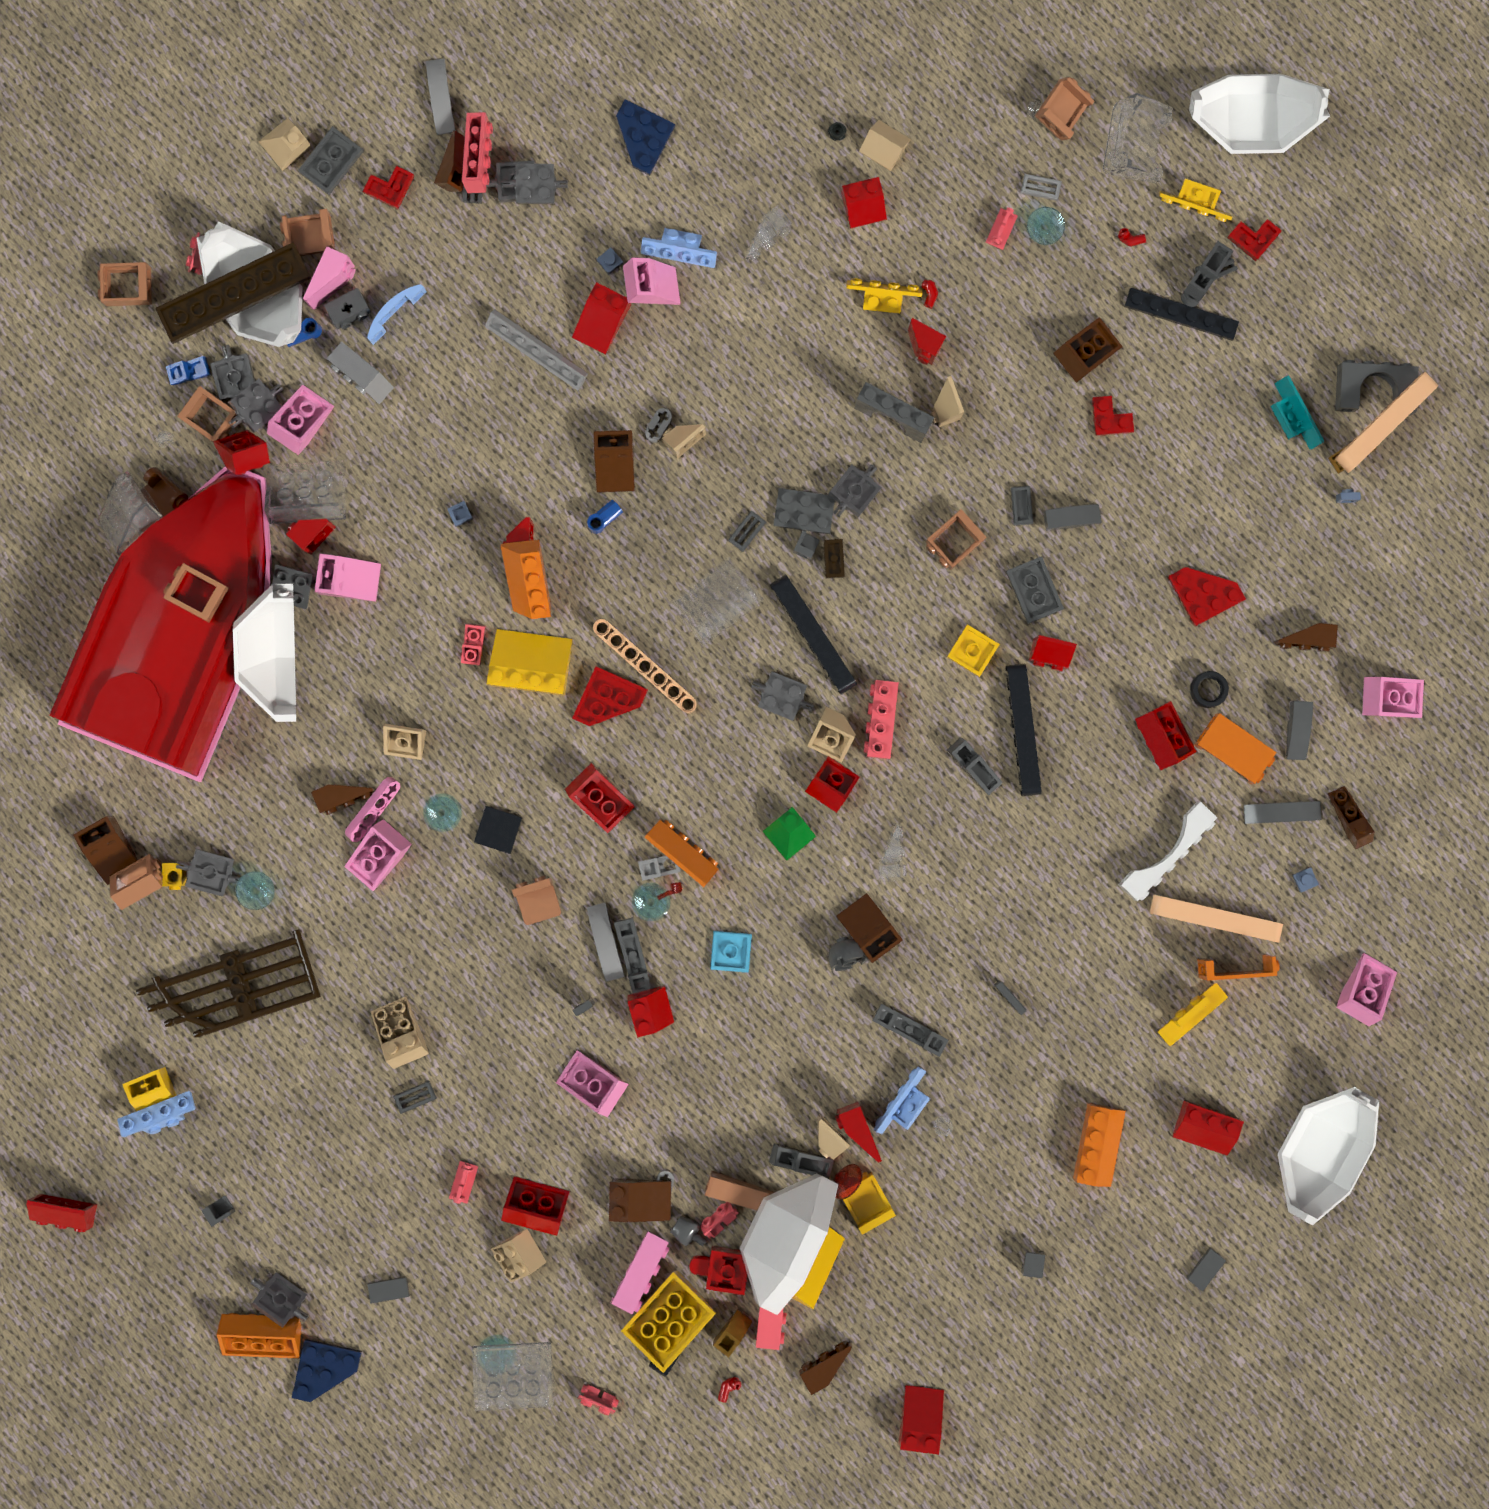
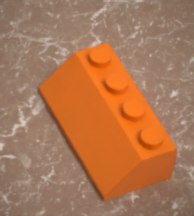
(526, 578)
(681, 852)
(1099, 1145)
(258, 1336)

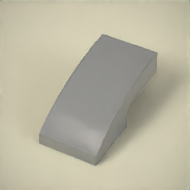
(655, 868)

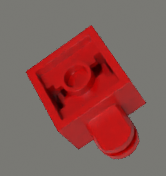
(722, 1266)

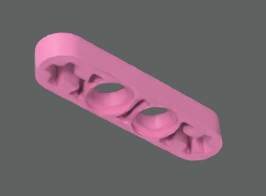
(390, 788)

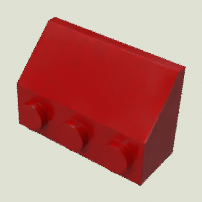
(1165, 735)
(1207, 1128)
(535, 1206)
(61, 1212)

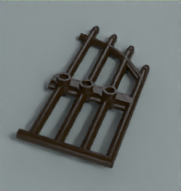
(239, 986)

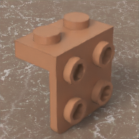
(537, 900)

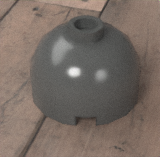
(845, 954)

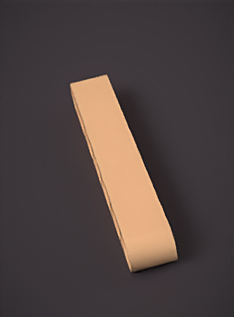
(1386, 422)
(640, 658)
(1216, 918)

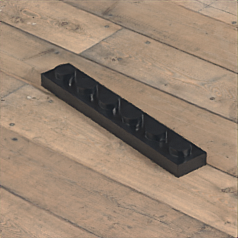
(1181, 314)

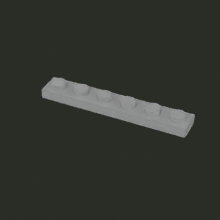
(536, 349)

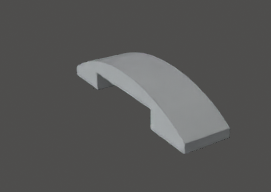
(440, 96)
(605, 942)

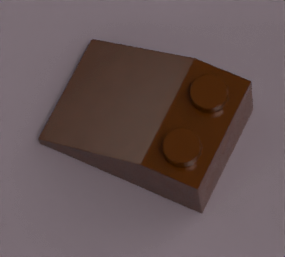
(1087, 349)
(639, 1200)

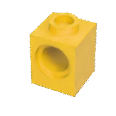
(167, 870)

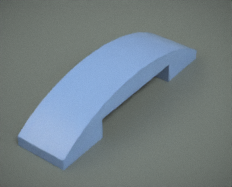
(412, 294)

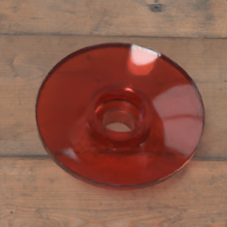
(848, 1181)

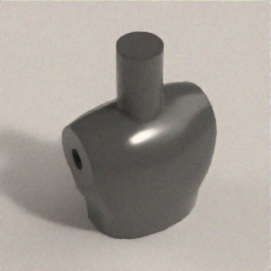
(686, 1231)

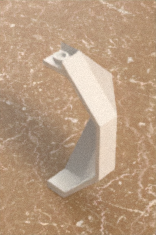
(1259, 111)
(271, 321)
(267, 652)
(1327, 1152)
(787, 1239)

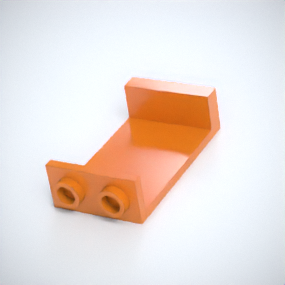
(1236, 748)
(1206, 970)

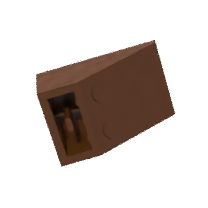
(614, 461)
(105, 847)
(869, 928)

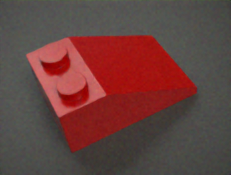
(601, 318)
(599, 798)
(856, 1127)
(921, 1419)

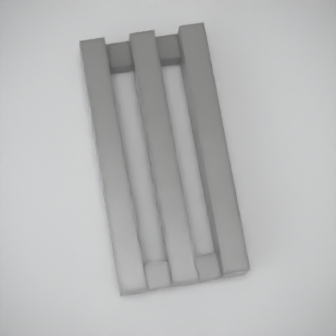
(1041, 187)

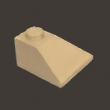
(285, 144)
(948, 405)
(683, 438)
(832, 735)
(830, 1140)

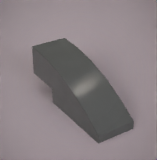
(1208, 271)
(1071, 517)
(1299, 730)
(974, 766)
(800, 1161)

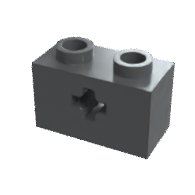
(338, 309)

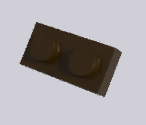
(834, 558)

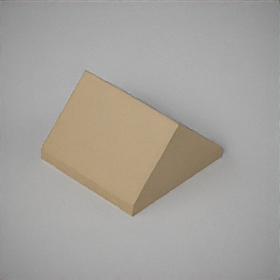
(884, 145)
(403, 741)

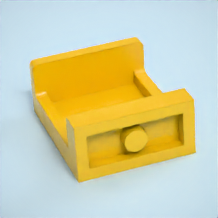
(869, 1204)

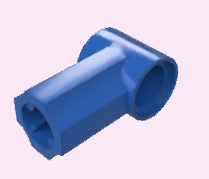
(304, 334)
(605, 516)

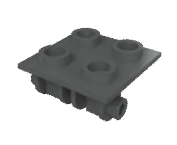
(300, 580)

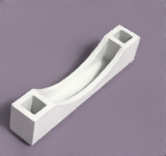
(1194, 824)

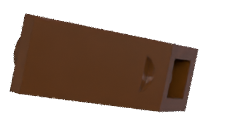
(451, 168)
(1316, 636)
(333, 796)
(1351, 818)
(821, 1372)

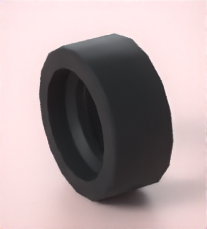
(1224, 688)

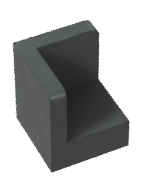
(806, 545)
(218, 1210)
(1033, 1264)

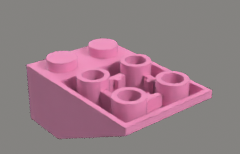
(650, 282)
(347, 578)

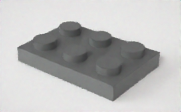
(330, 160)
(804, 511)
(1034, 590)

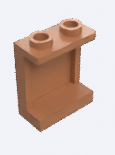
(1064, 107)
(309, 232)

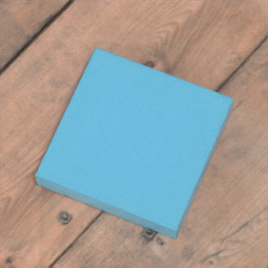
(731, 951)

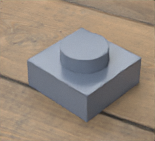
(609, 261)
(1348, 496)
(460, 513)
(1305, 879)

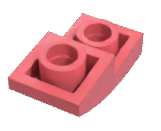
(473, 644)

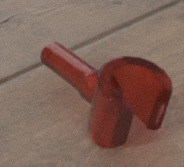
(675, 888)

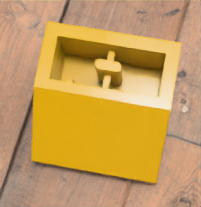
(149, 1089)

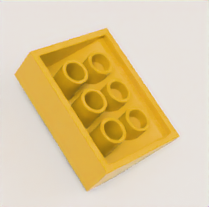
(529, 662)
(819, 1272)
(669, 1321)

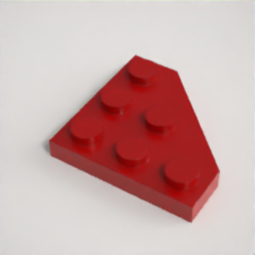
(1204, 593)
(607, 698)

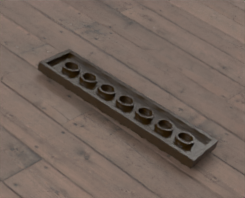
(233, 293)

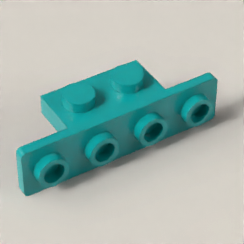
(1294, 415)

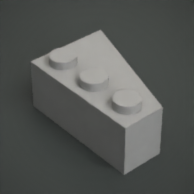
(359, 372)

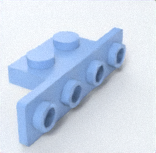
(679, 247)
(906, 1105)
(157, 1116)

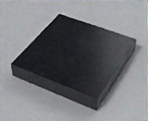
(498, 829)

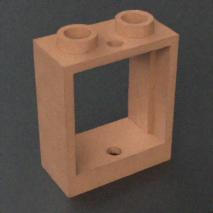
(144, 283)
(195, 404)
(969, 526)
(213, 602)
(136, 881)

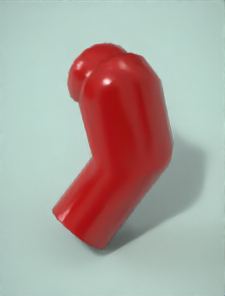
(1130, 240)
(932, 292)
(727, 1386)

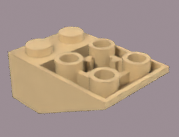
(399, 1033)

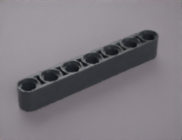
(813, 634)
(1024, 730)

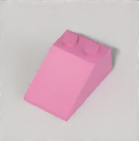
(330, 276)
(299, 419)
(1392, 697)
(377, 854)
(1367, 990)
(592, 1084)

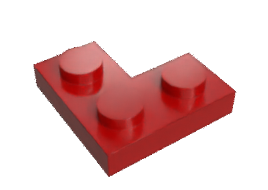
(390, 192)
(1254, 243)
(1106, 421)

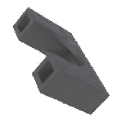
(1351, 375)
(874, 400)

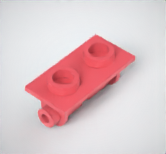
(1002, 228)
(193, 261)
(463, 1182)
(712, 1225)
(604, 1403)

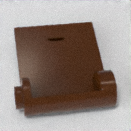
(163, 491)

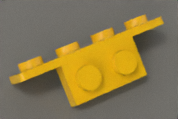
(1199, 197)
(883, 296)
(1191, 1015)

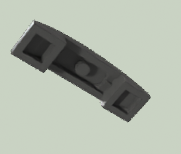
(1282, 812)
(632, 955)
(910, 1030)

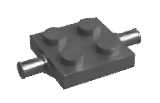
(505, 171)
(535, 184)
(232, 374)
(255, 405)
(855, 490)
(782, 696)
(209, 872)
(279, 1299)

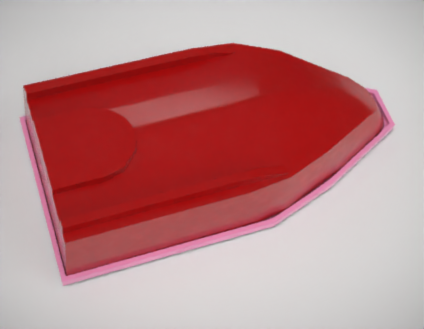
(152, 671)

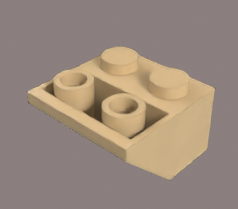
(518, 1255)

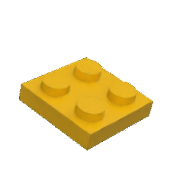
(973, 650)

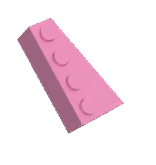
(639, 1273)

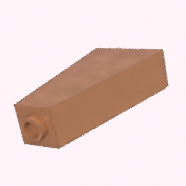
(735, 1191)

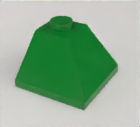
(789, 833)

